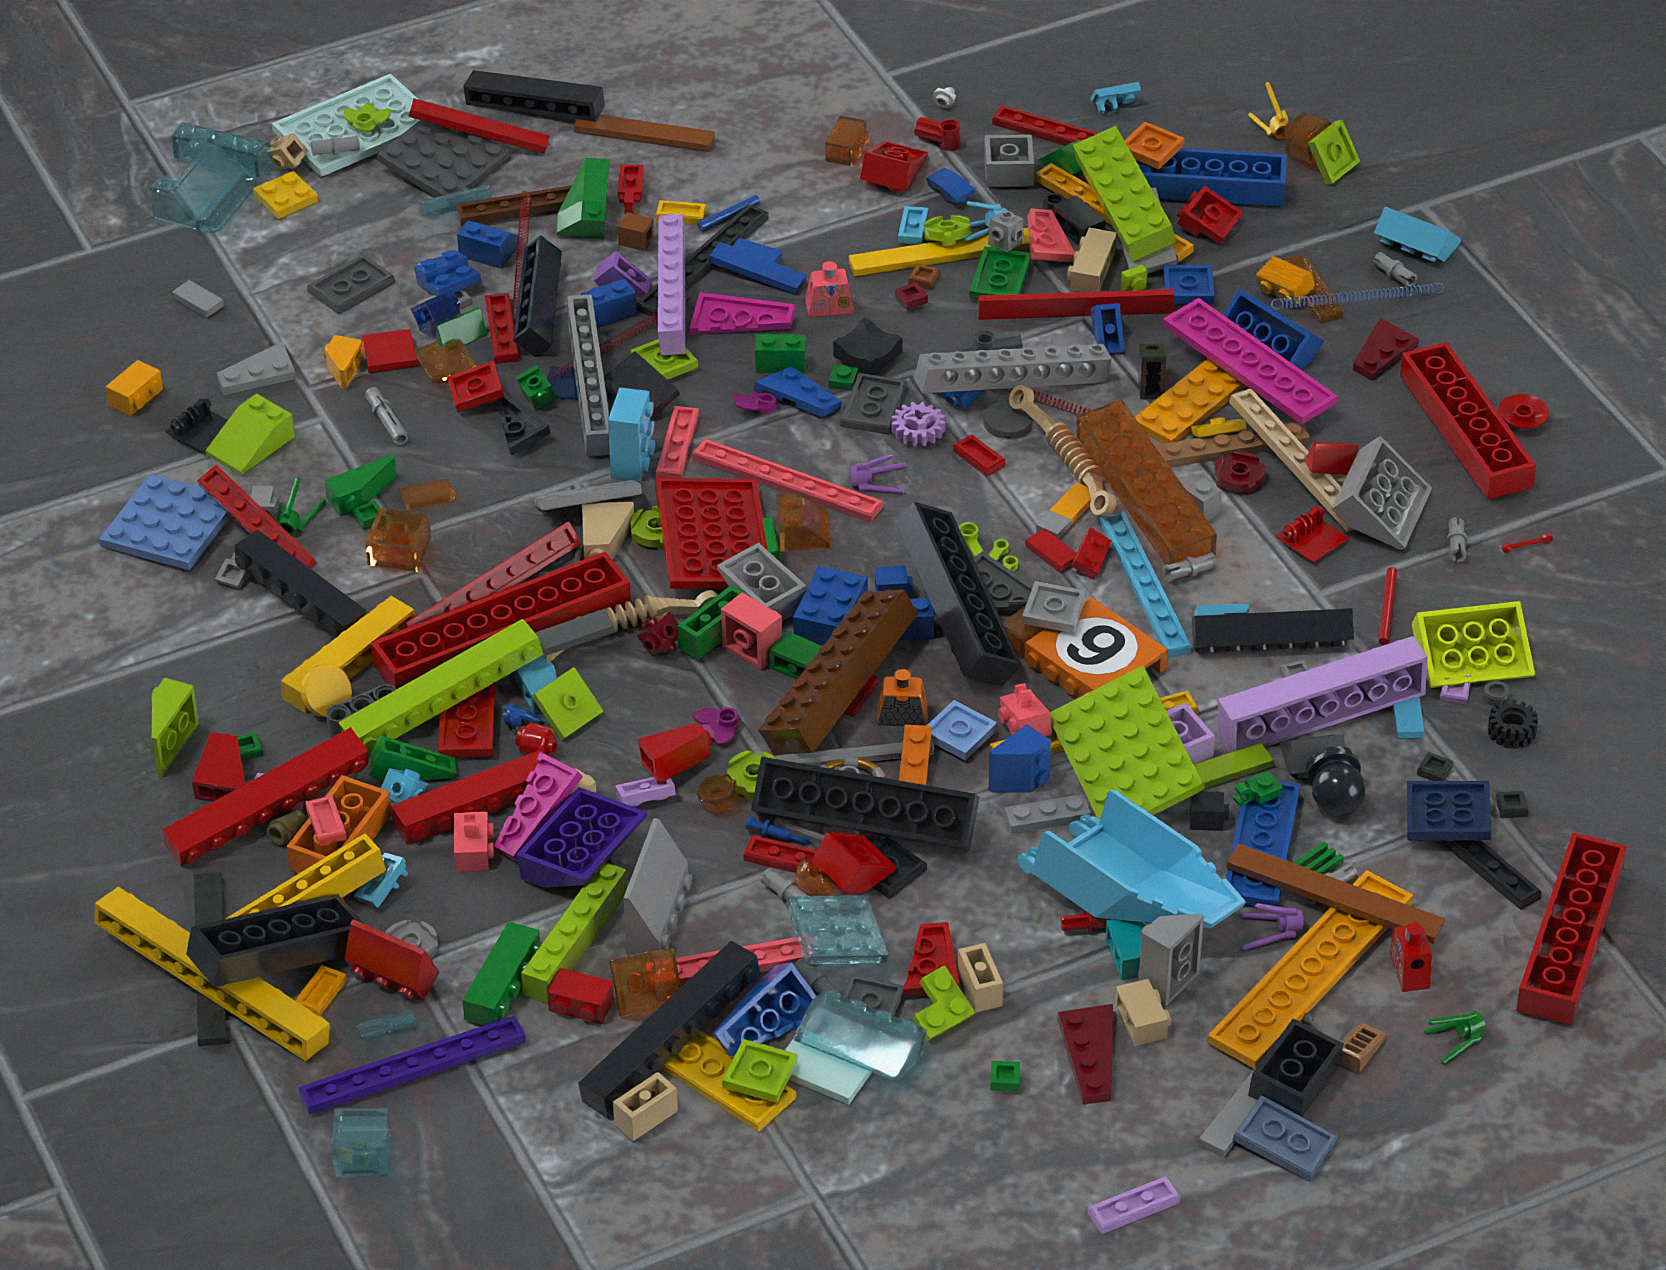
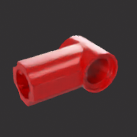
(944, 132)

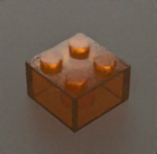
(398, 540)

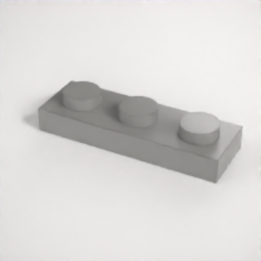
(1045, 813)

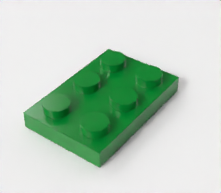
(1000, 273)

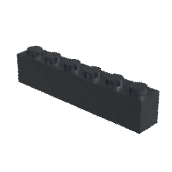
(534, 95)
(537, 296)
(297, 584)
(1272, 628)

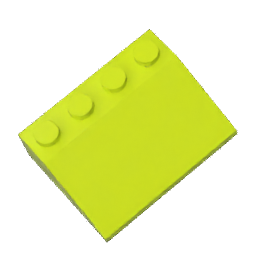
(1476, 642)

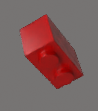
(580, 996)

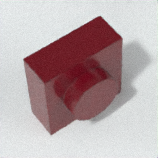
(911, 296)

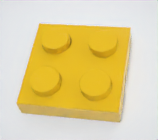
(285, 194)

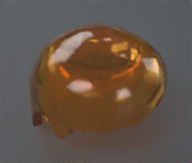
(718, 793)
(810, 883)

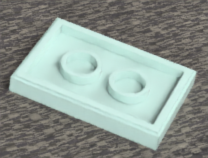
(826, 1073)

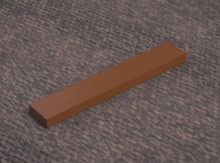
(647, 132)

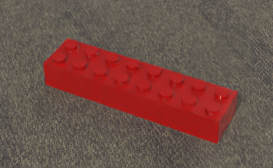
(1467, 420)
(1571, 928)

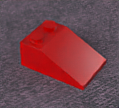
(892, 165)

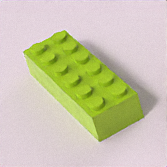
(1124, 193)

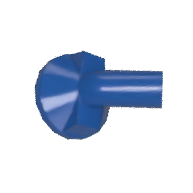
(513, 715)

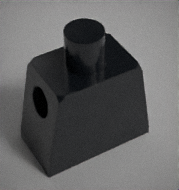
(1152, 364)

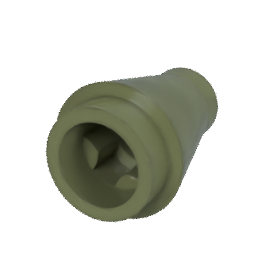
(284, 828)

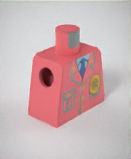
(828, 292)

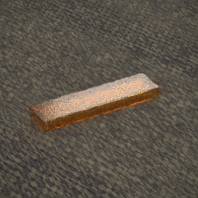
(1324, 312)

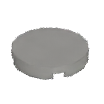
(417, 934)

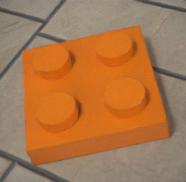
(1153, 144)

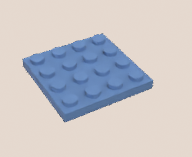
(166, 523)

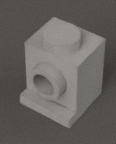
(266, 499)

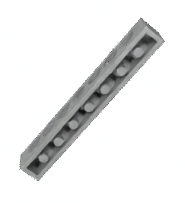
(1012, 368)
(588, 374)

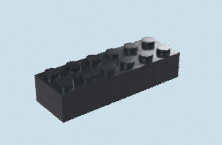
(271, 940)

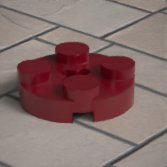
(1227, 473)

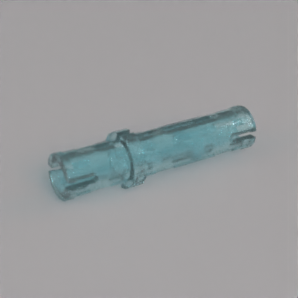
(450, 200)

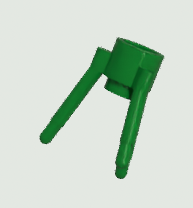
(289, 519)
(1467, 1025)

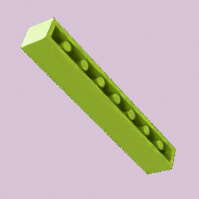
(445, 685)

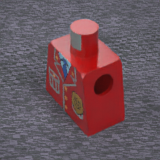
(1408, 946)

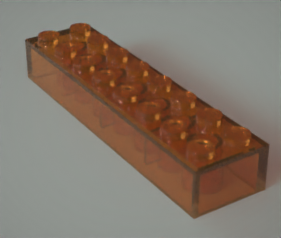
(1145, 483)

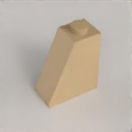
(605, 527)

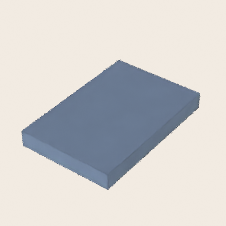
(1285, 1138)

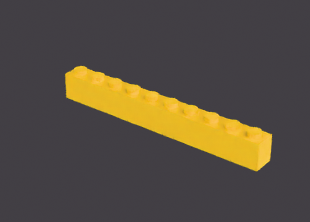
(250, 1000)

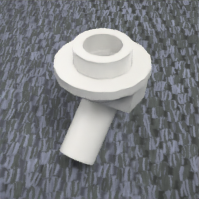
(944, 97)

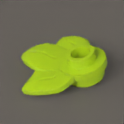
(366, 117)

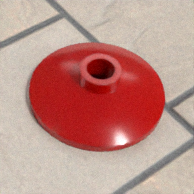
(1523, 411)

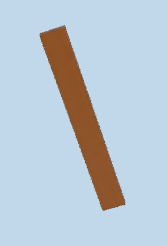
(1331, 891)

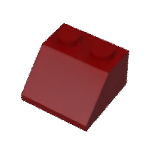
(852, 862)

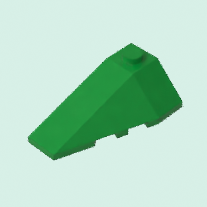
(585, 204)

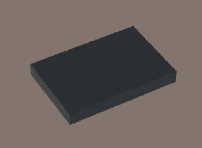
(638, 374)

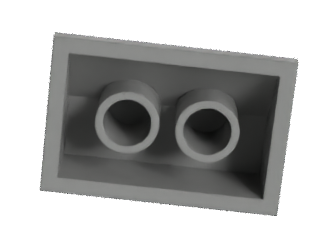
(1171, 953)

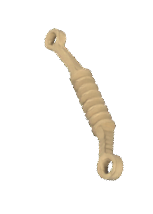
(1068, 449)
(652, 607)

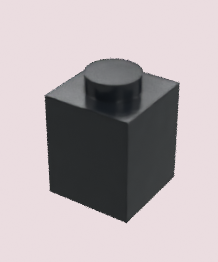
(1208, 811)

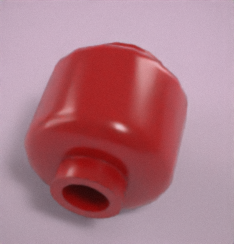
(535, 738)

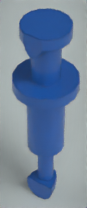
(774, 831)

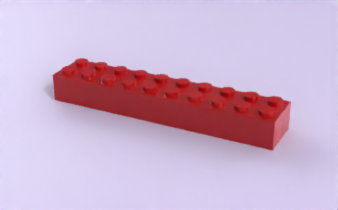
(539, 602)

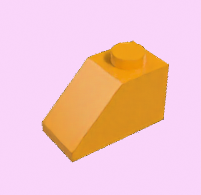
(344, 358)

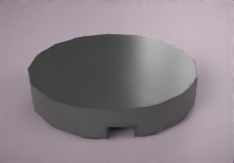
(1004, 420)

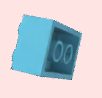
(630, 434)

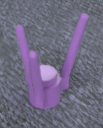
(863, 473)
(1288, 920)

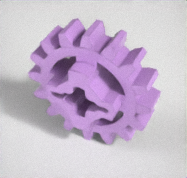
(918, 424)

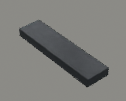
(1495, 871)

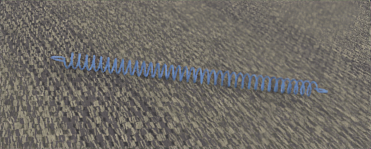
(1364, 296)

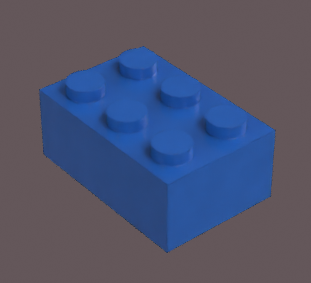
(827, 602)

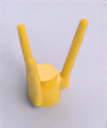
(1277, 123)

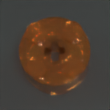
(1300, 132)

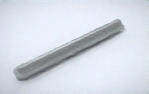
(871, 753)

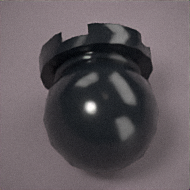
(1336, 781)

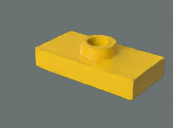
(1218, 426)

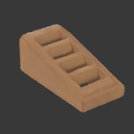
(1354, 1061)

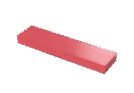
(677, 442)

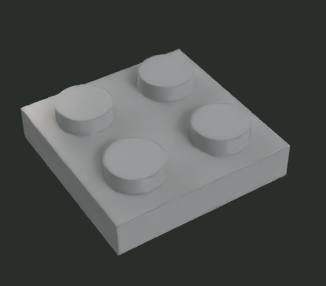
(1054, 607)

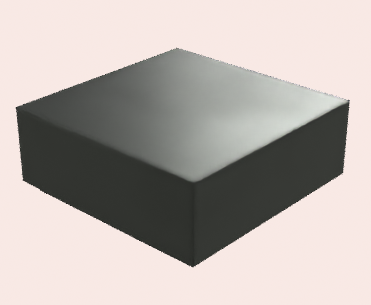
(1434, 767)
(1512, 804)

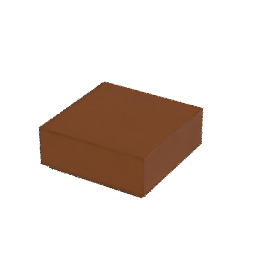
(924, 276)

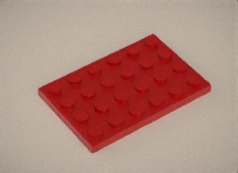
(705, 525)

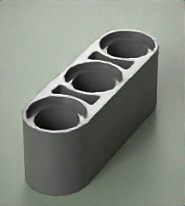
(352, 705)

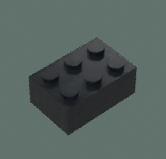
(1296, 1067)

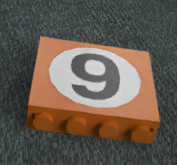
(1096, 652)

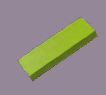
(1234, 765)

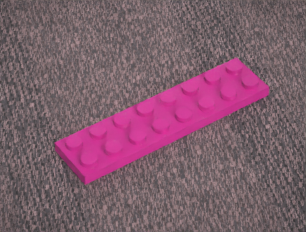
(1250, 361)

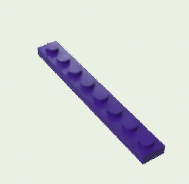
(411, 1065)

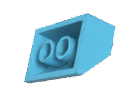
(1415, 235)

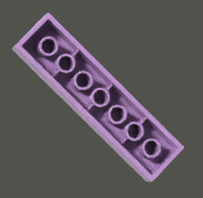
(1323, 696)

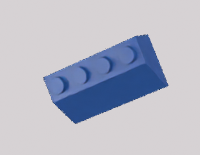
(1273, 329)

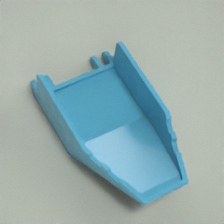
(1131, 868)

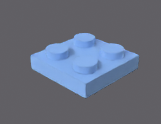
(961, 729)

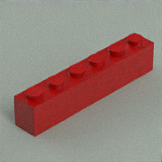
(481, 792)

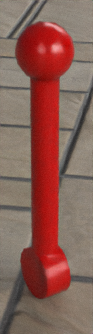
(1546, 538)

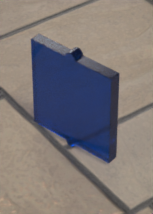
(565, 387)

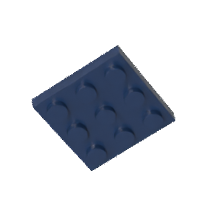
(1448, 810)

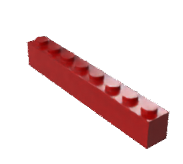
(265, 797)

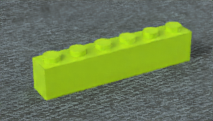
(575, 930)

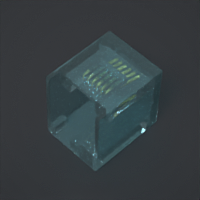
(361, 1142)

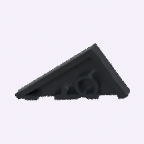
(520, 425)

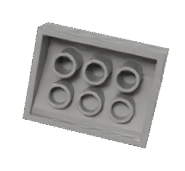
(1382, 495)
(655, 892)

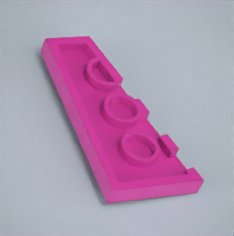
(737, 314)
(543, 796)

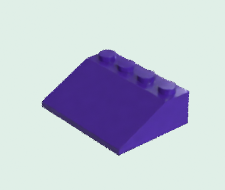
(577, 840)

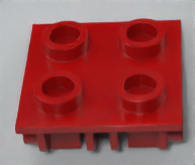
(1311, 535)

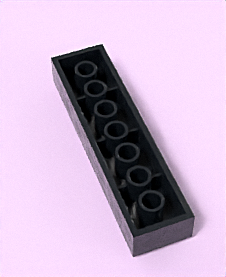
(958, 594)
(865, 803)

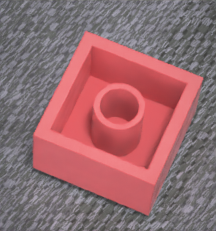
(750, 630)

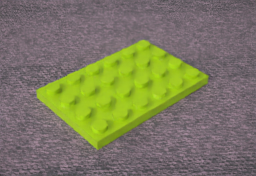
(1126, 744)

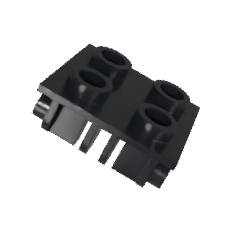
(197, 425)

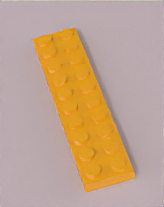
(1301, 977)

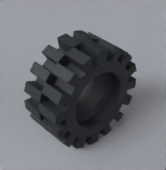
(1512, 734)

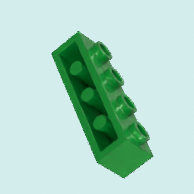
(501, 974)

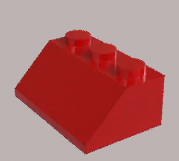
(389, 961)

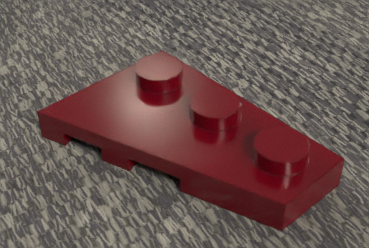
(1383, 349)

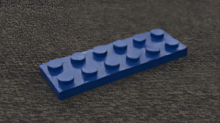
(1268, 830)

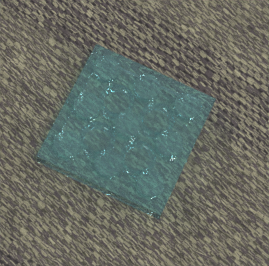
(837, 929)

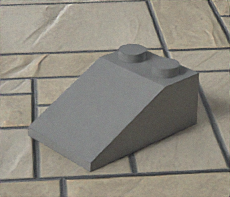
(764, 579)

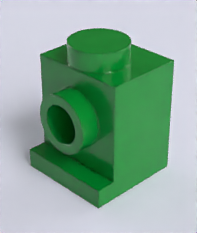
(535, 387)

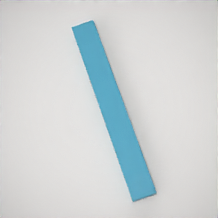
(1145, 584)

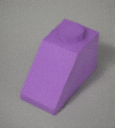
(617, 268)

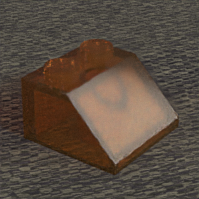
(801, 523)
(644, 980)

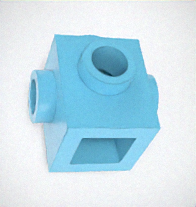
(403, 785)

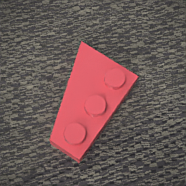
(1047, 237)

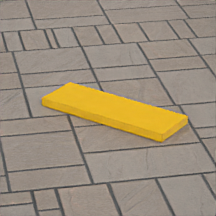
(702, 1068)

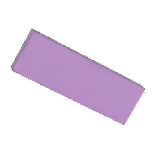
(1133, 1205)

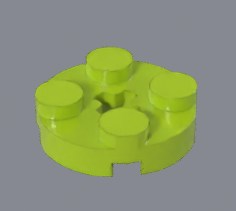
(947, 230)
(642, 530)
(739, 770)

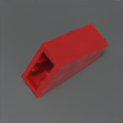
(674, 750)
(219, 768)

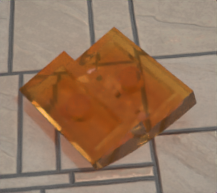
(444, 360)

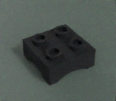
(867, 347)

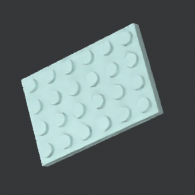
(328, 120)

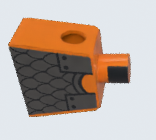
(902, 701)

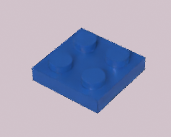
(1189, 282)

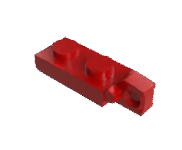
(630, 186)

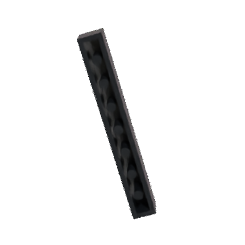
(670, 1027)

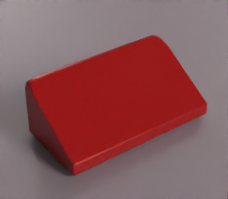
(1331, 457)

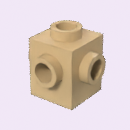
(286, 151)

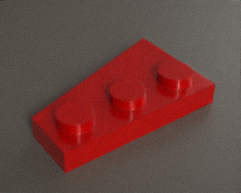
(931, 952)

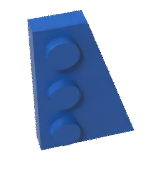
(798, 388)

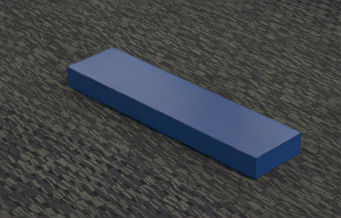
(757, 268)

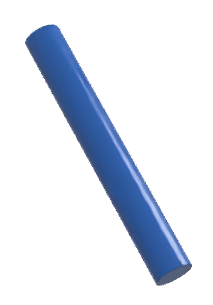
(727, 213)

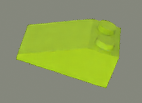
(251, 434)
(172, 720)

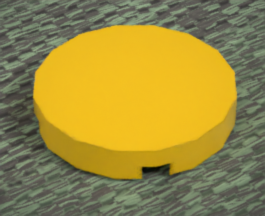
(324, 687)

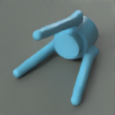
(995, 209)

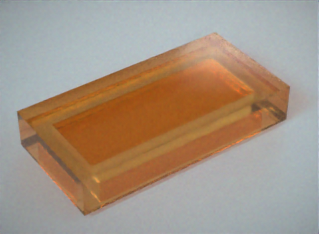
(427, 494)

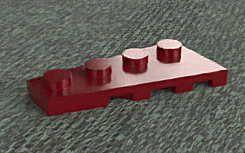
(1089, 1048)

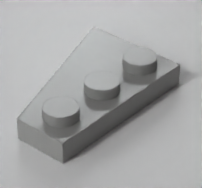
(258, 371)

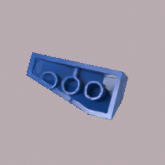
(768, 1009)

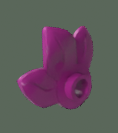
(762, 402)
(719, 723)

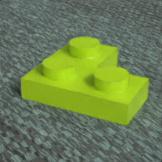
(948, 1005)

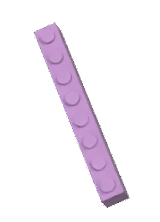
(671, 284)

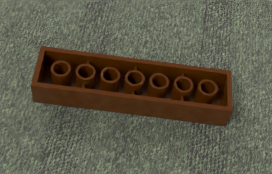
(838, 672)

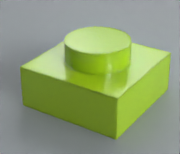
(1134, 279)

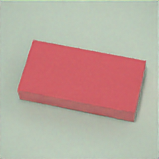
(326, 820)

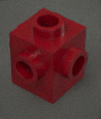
(659, 634)

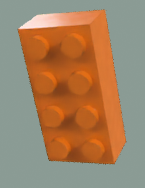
(361, 810)

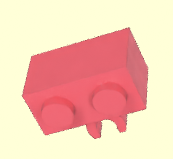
(1024, 709)
(472, 841)

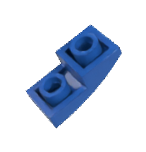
(951, 185)

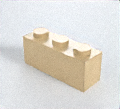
(1092, 260)

